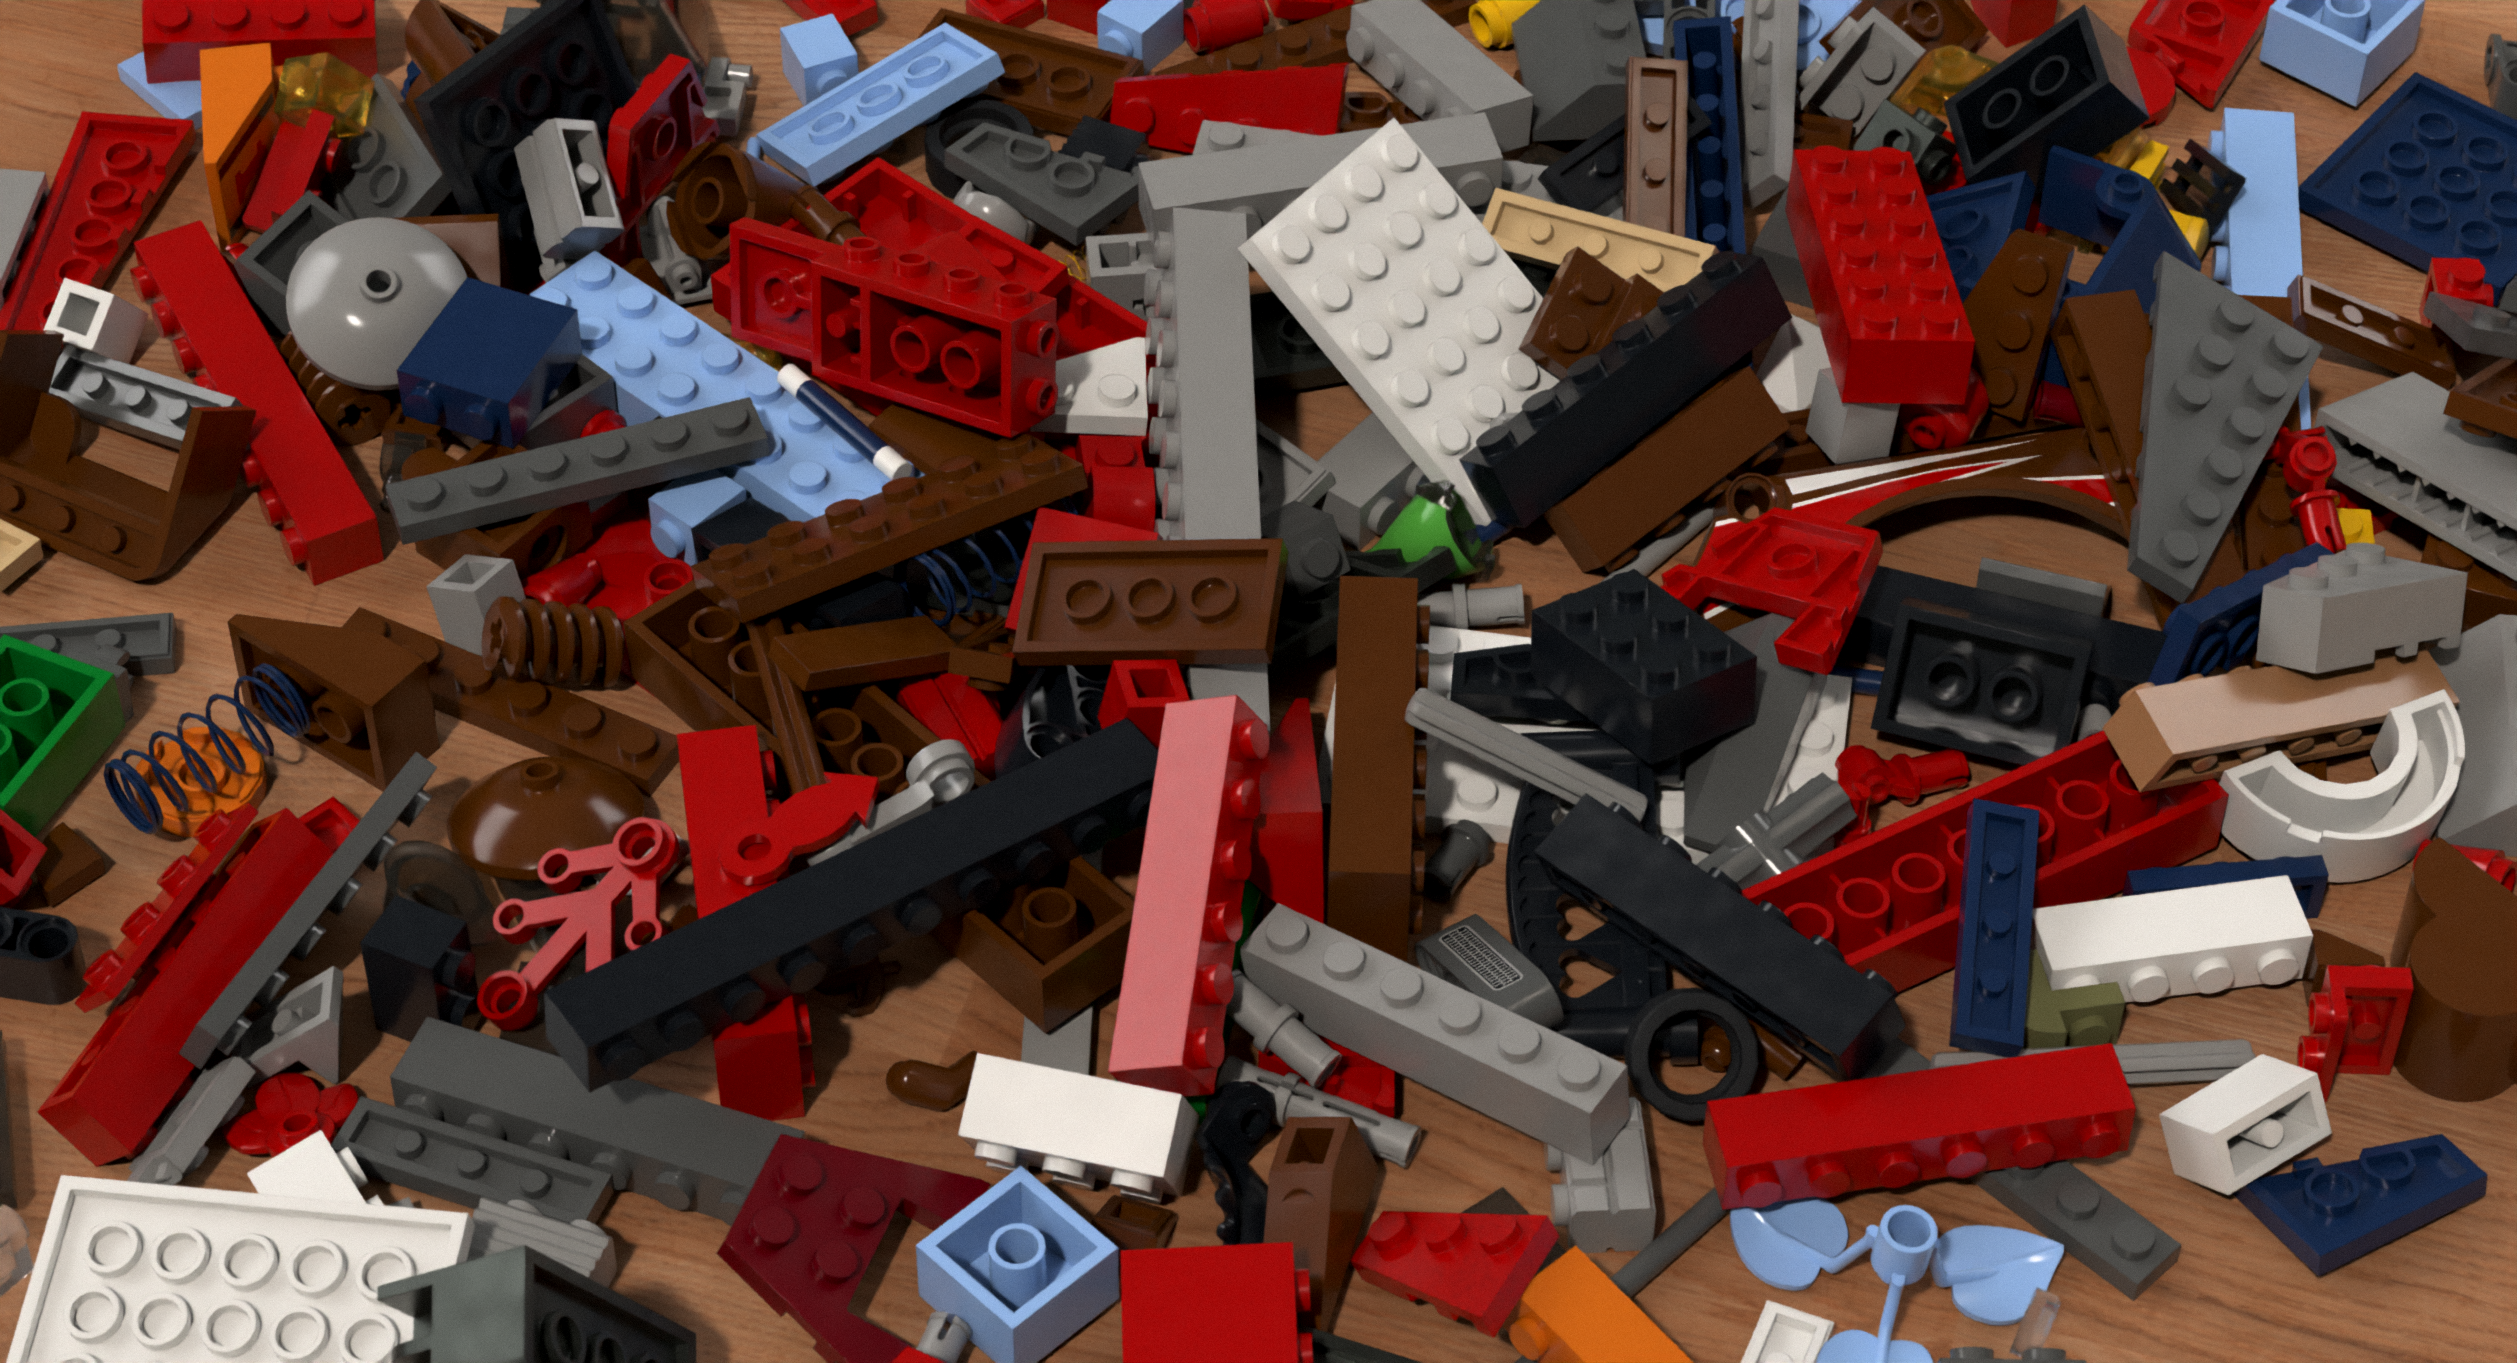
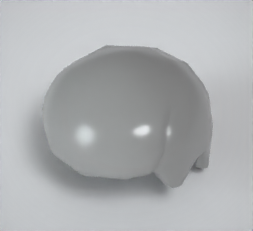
(996, 213)

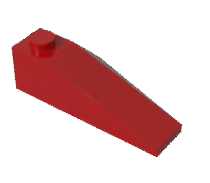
(1289, 827)

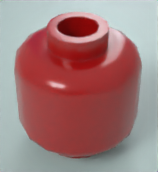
(1947, 424)

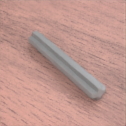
(1516, 753)

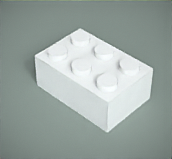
(1078, 1128)

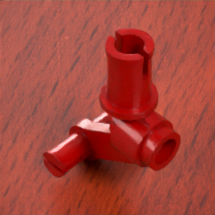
(2307, 469)
(1871, 779)

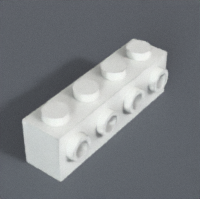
(2177, 940)

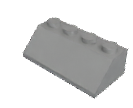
(2485, 682)

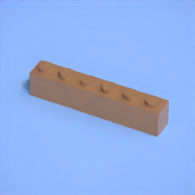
(2222, 721)

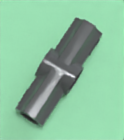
(1784, 835)

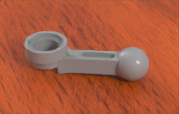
(924, 794)

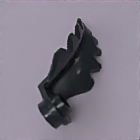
(1227, 1139)

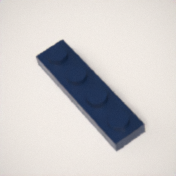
(1994, 928)

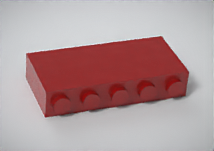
(1214, 1305)

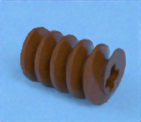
(346, 412)
(553, 636)

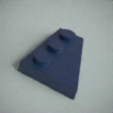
(2361, 1204)

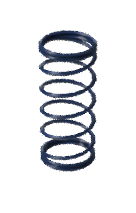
(933, 567)
(133, 811)

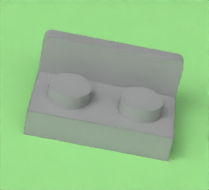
(1861, 71)

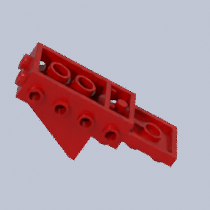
(905, 326)

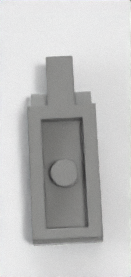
(190, 1122)

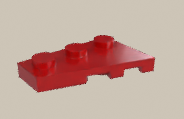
(1456, 1260)

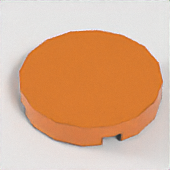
(233, 788)

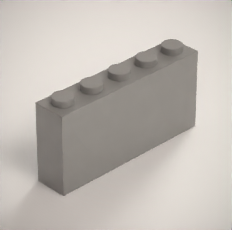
(2426, 468)

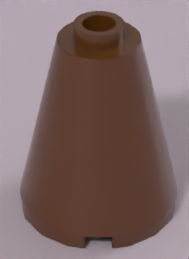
(719, 188)

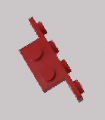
(154, 921)

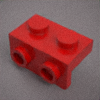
(293, 167)
(2355, 1022)

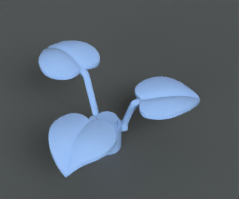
(1985, 1265)

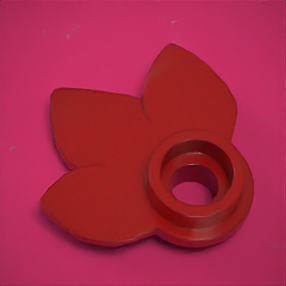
(637, 582)
(289, 1112)

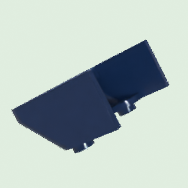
(2113, 210)

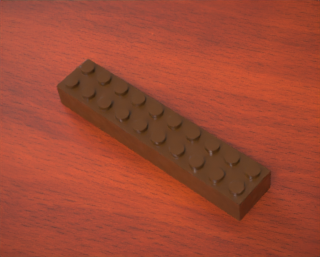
(1037, 945)

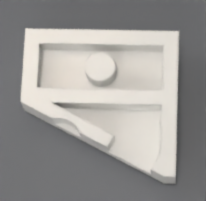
(1101, 392)

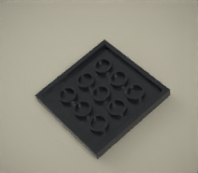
(543, 68)

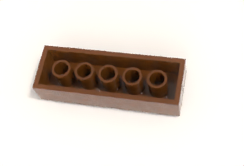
(1378, 764)

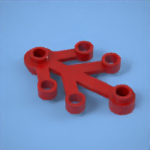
(584, 914)

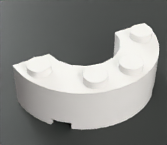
(2359, 825)

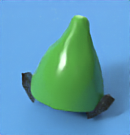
(1440, 519)

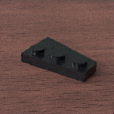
(1502, 685)

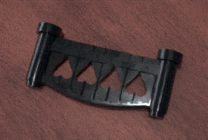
(1605, 1013)

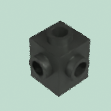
(1913, 133)

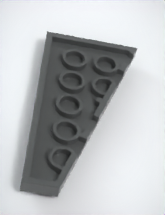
(2209, 411)

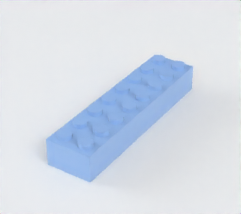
(678, 364)

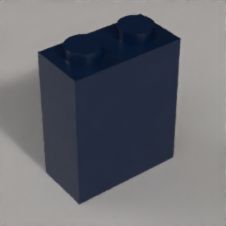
(489, 362)

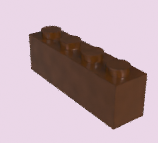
(1667, 470)

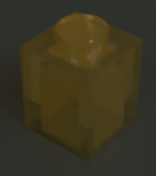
(326, 86)

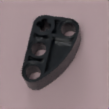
(1050, 714)

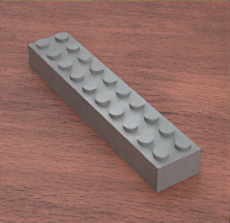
(1205, 407)

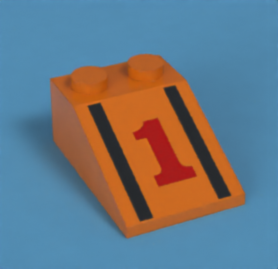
(237, 128)

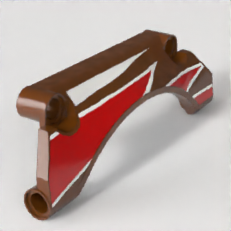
(2036, 467)

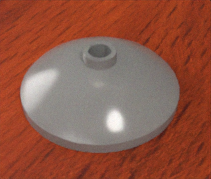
(363, 333)

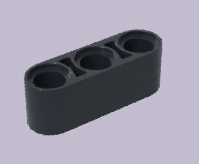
(40, 958)

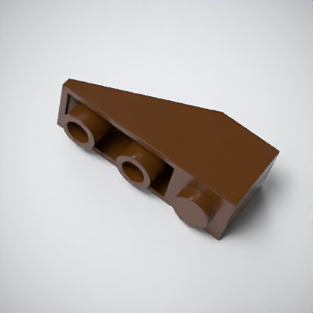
(1318, 1203)

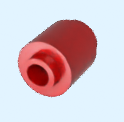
(1222, 23)

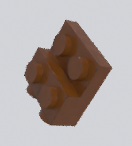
(1584, 311)

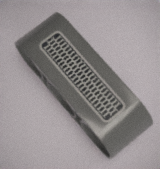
(1489, 966)

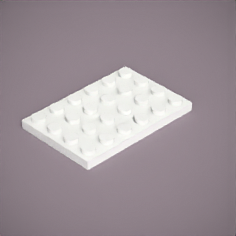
(1407, 301)
(223, 1276)

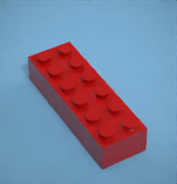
(1878, 277)
(724, 785)

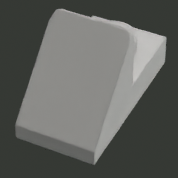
(298, 1027)

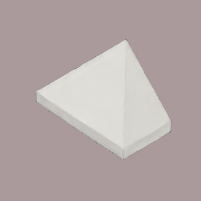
(1793, 364)

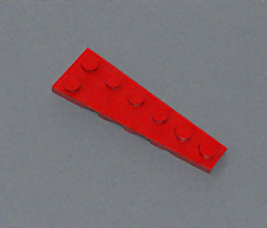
(94, 207)

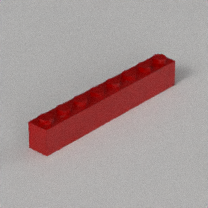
(288, 450)

